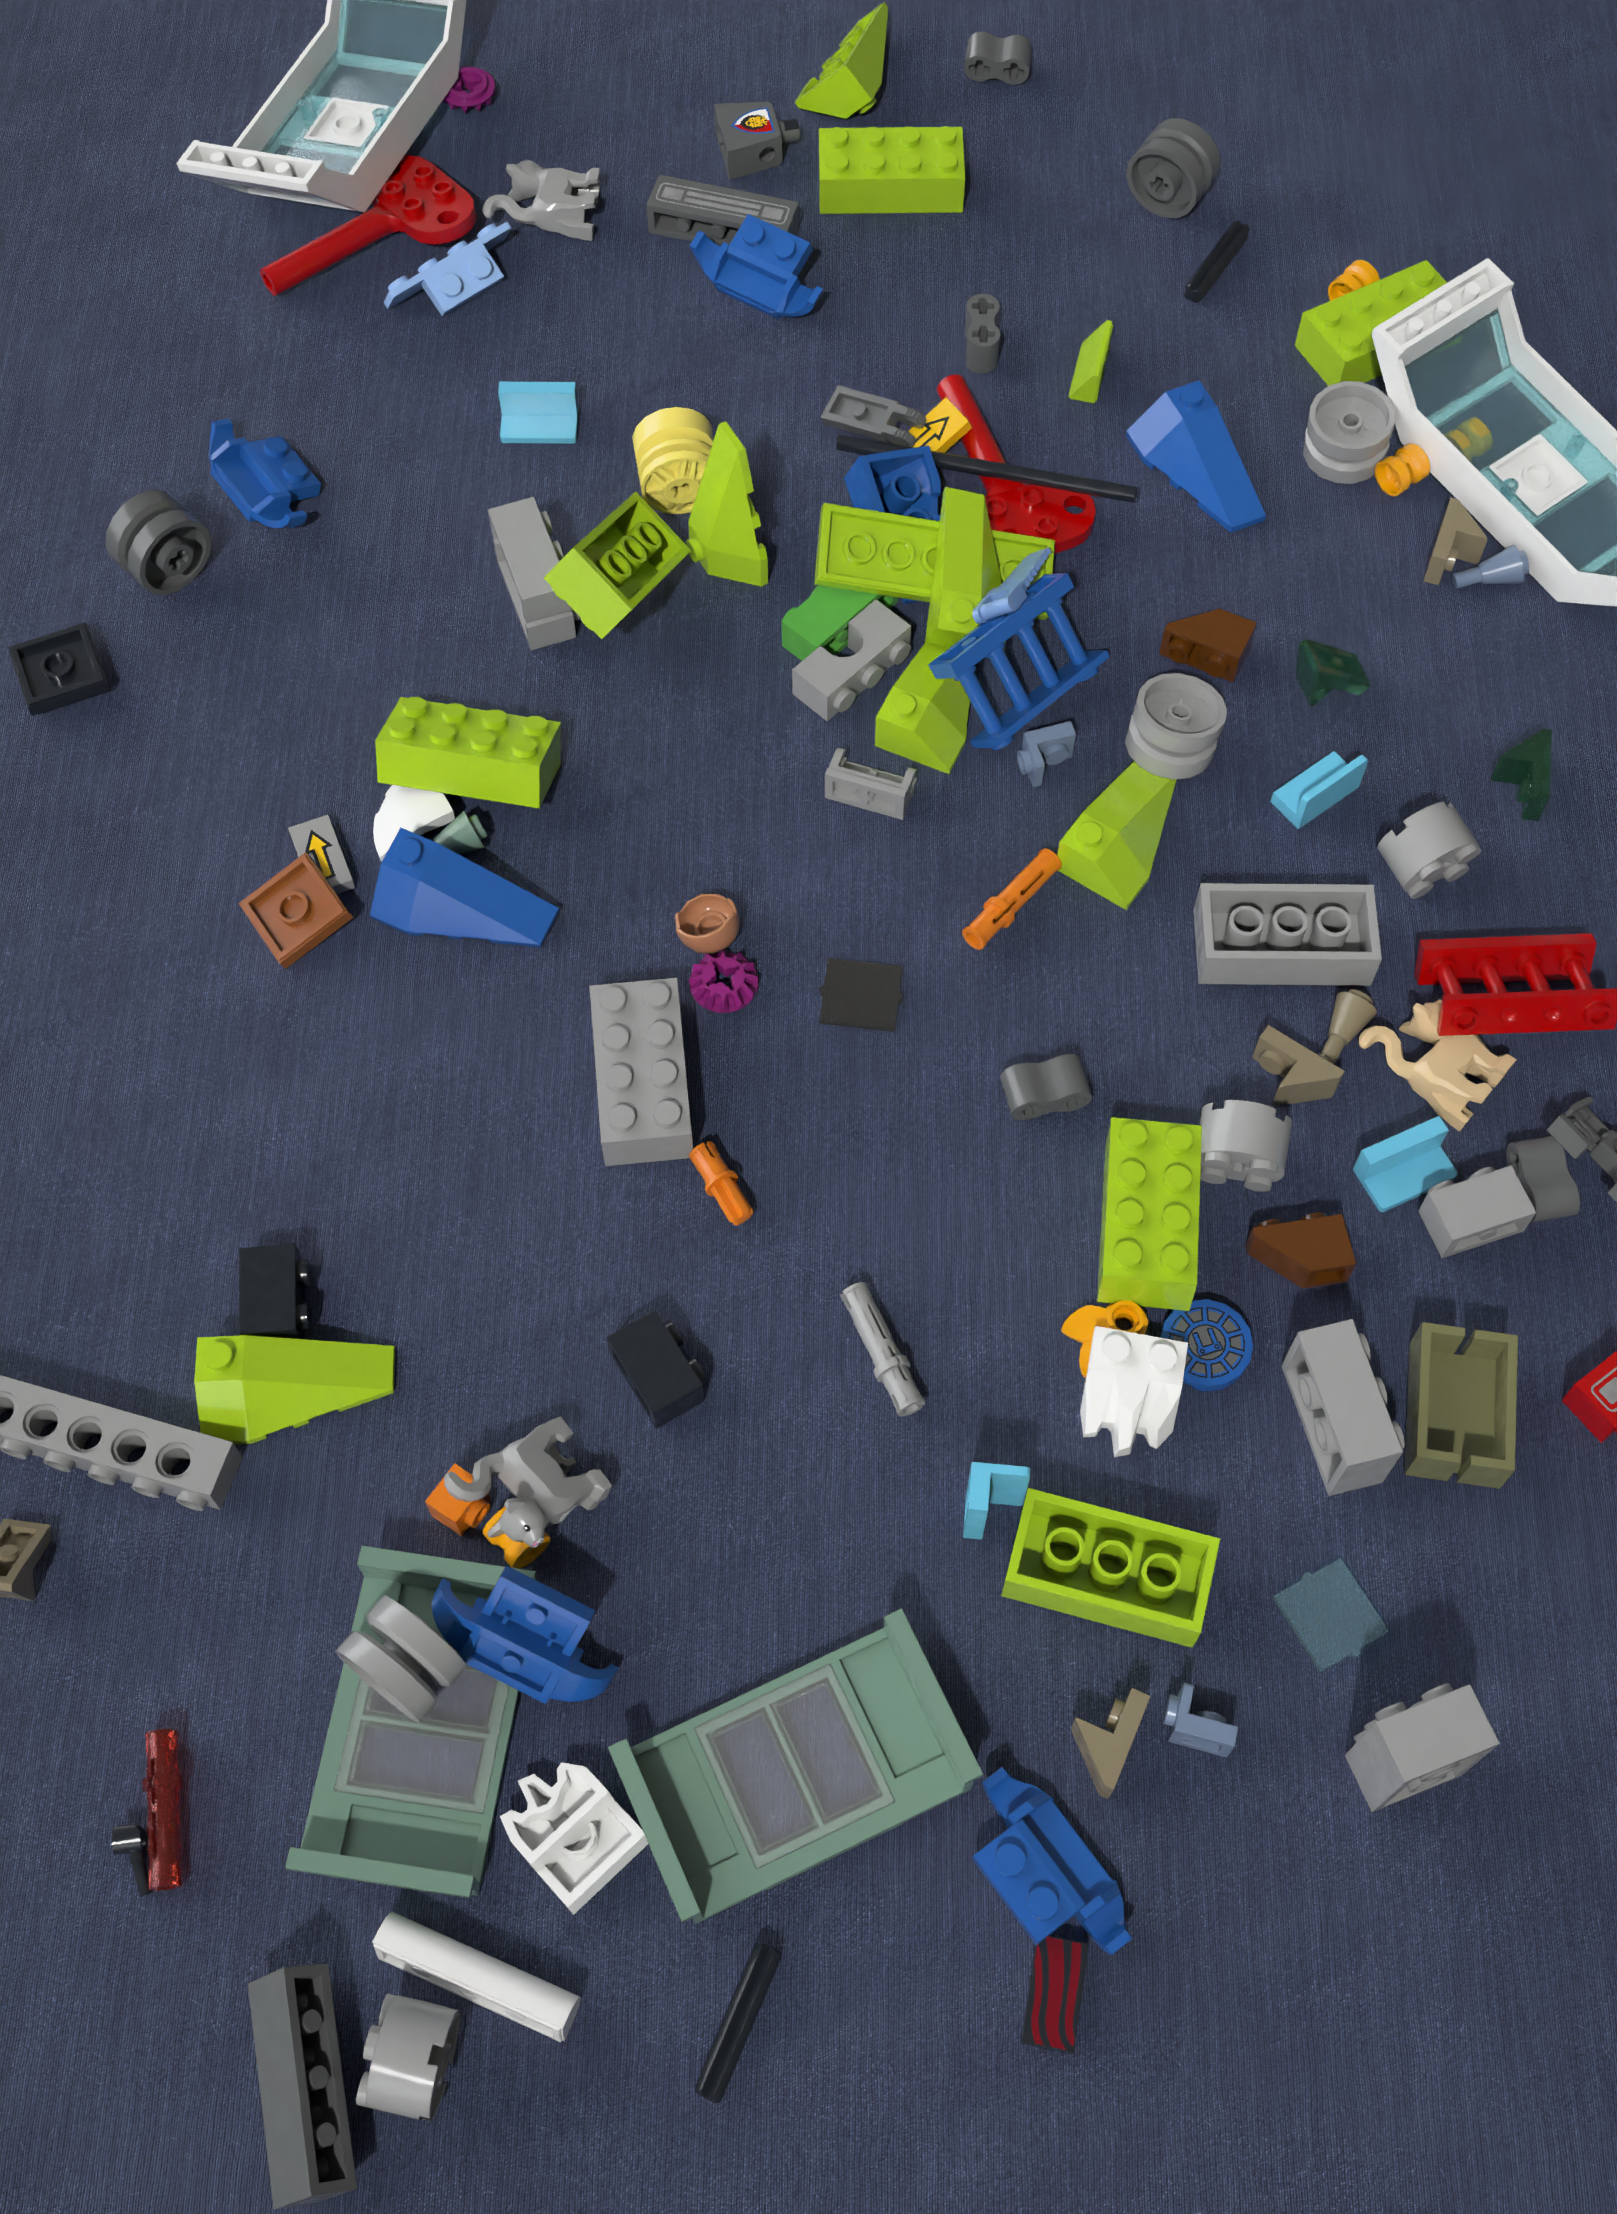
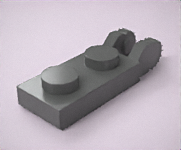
(871, 416)

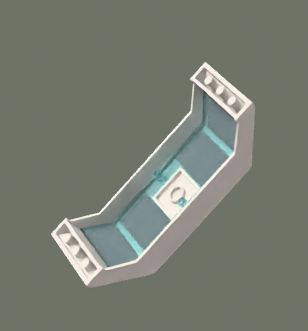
(344, 106)
(1506, 432)

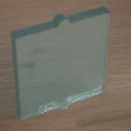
(1330, 1614)

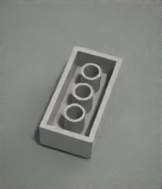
(1286, 934)
(640, 1072)

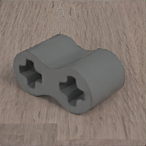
(998, 58)
(982, 333)
(1046, 1087)
(1545, 1177)

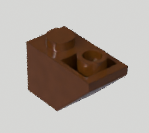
(1210, 642)
(1305, 1251)

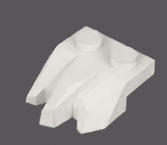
(1132, 1387)
(573, 1833)

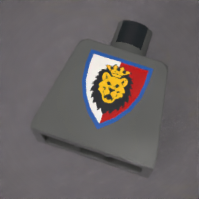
(751, 136)

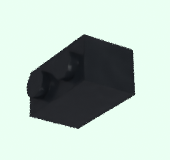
(273, 1292)
(657, 1368)

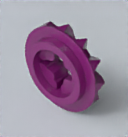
(477, 82)
(717, 996)

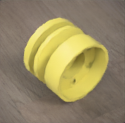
(672, 457)

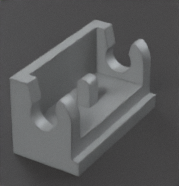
(869, 787)

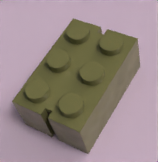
(1461, 1406)

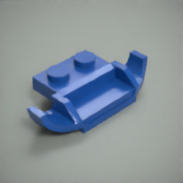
(759, 268)
(261, 476)
(523, 1638)
(1047, 1868)

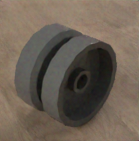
(1173, 168)
(158, 542)

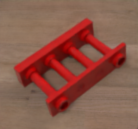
(1511, 960)

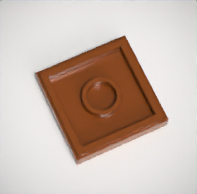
(295, 910)

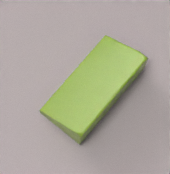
(1091, 364)

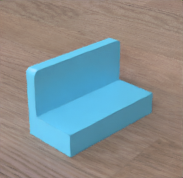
(538, 412)
(1318, 788)
(1405, 1165)
(992, 1485)

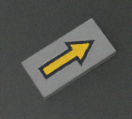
(320, 842)

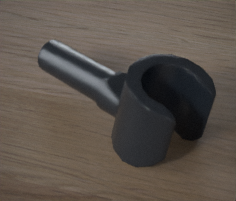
(133, 1841)

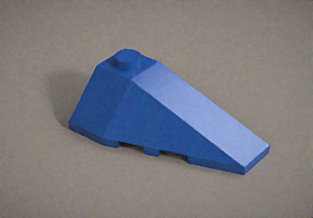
(1194, 449)
(897, 484)
(443, 893)

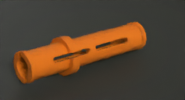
(1001, 910)

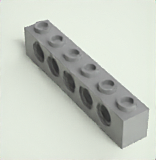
(201, 1485)

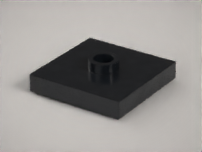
(58, 669)

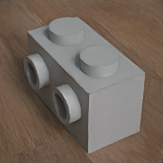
(1476, 1210)

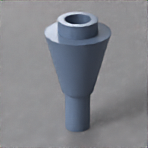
(1503, 568)

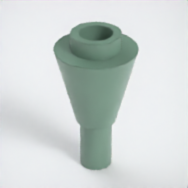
(462, 834)

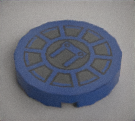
(1217, 1343)

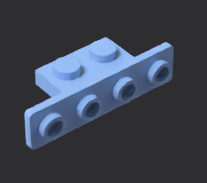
(457, 277)

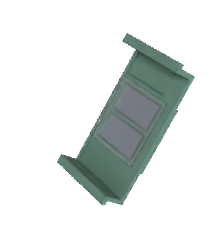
(796, 1771)
(402, 1795)

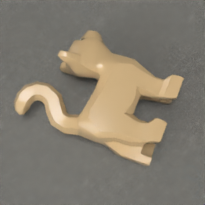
(1442, 1071)

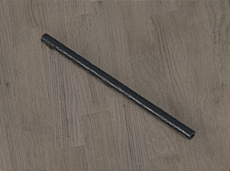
(1001, 470)

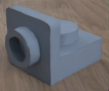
(1045, 746)
(1201, 1731)

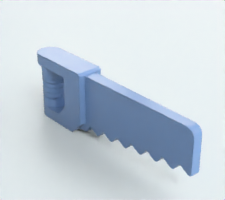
(1012, 591)

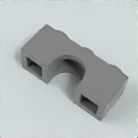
(832, 682)

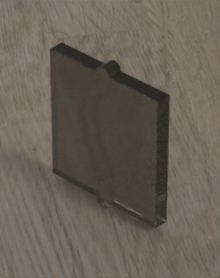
(861, 995)

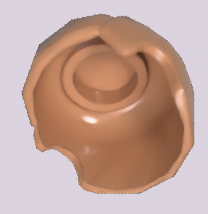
(707, 923)

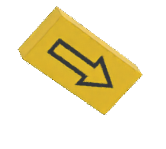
(942, 429)

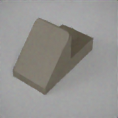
(1457, 539)
(1304, 1072)
(20, 1550)
(1107, 1751)

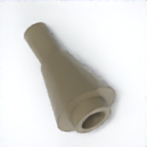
(1349, 1017)

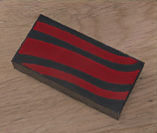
(1054, 1995)

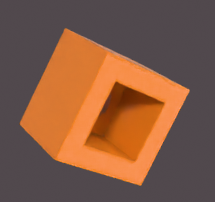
(455, 1513)

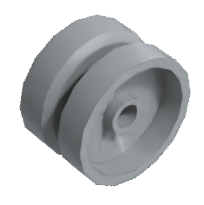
(1348, 431)
(1175, 726)
(408, 1650)

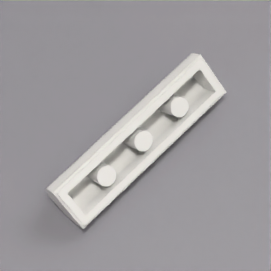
(476, 1976)

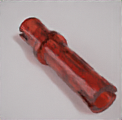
(163, 1819)

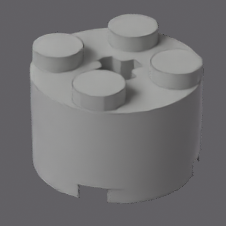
(1429, 848)
(1244, 1144)
(409, 2057)

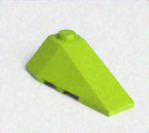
(852, 72)
(724, 515)
(962, 568)
(924, 715)
(1118, 836)
(270, 1383)

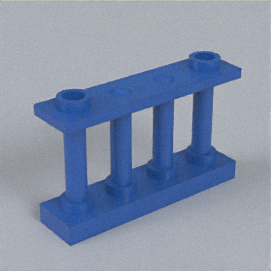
(988, 642)

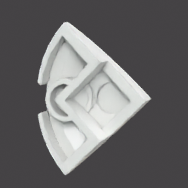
(409, 809)

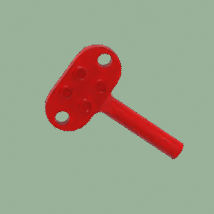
(412, 201)
(1013, 505)

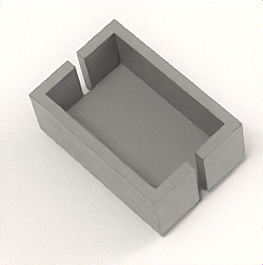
(524, 559)

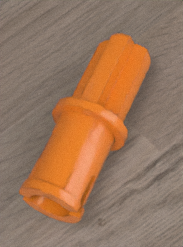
(721, 1183)

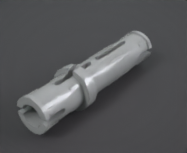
(889, 1363)

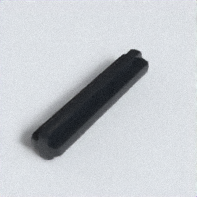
(1216, 261)
(737, 2023)

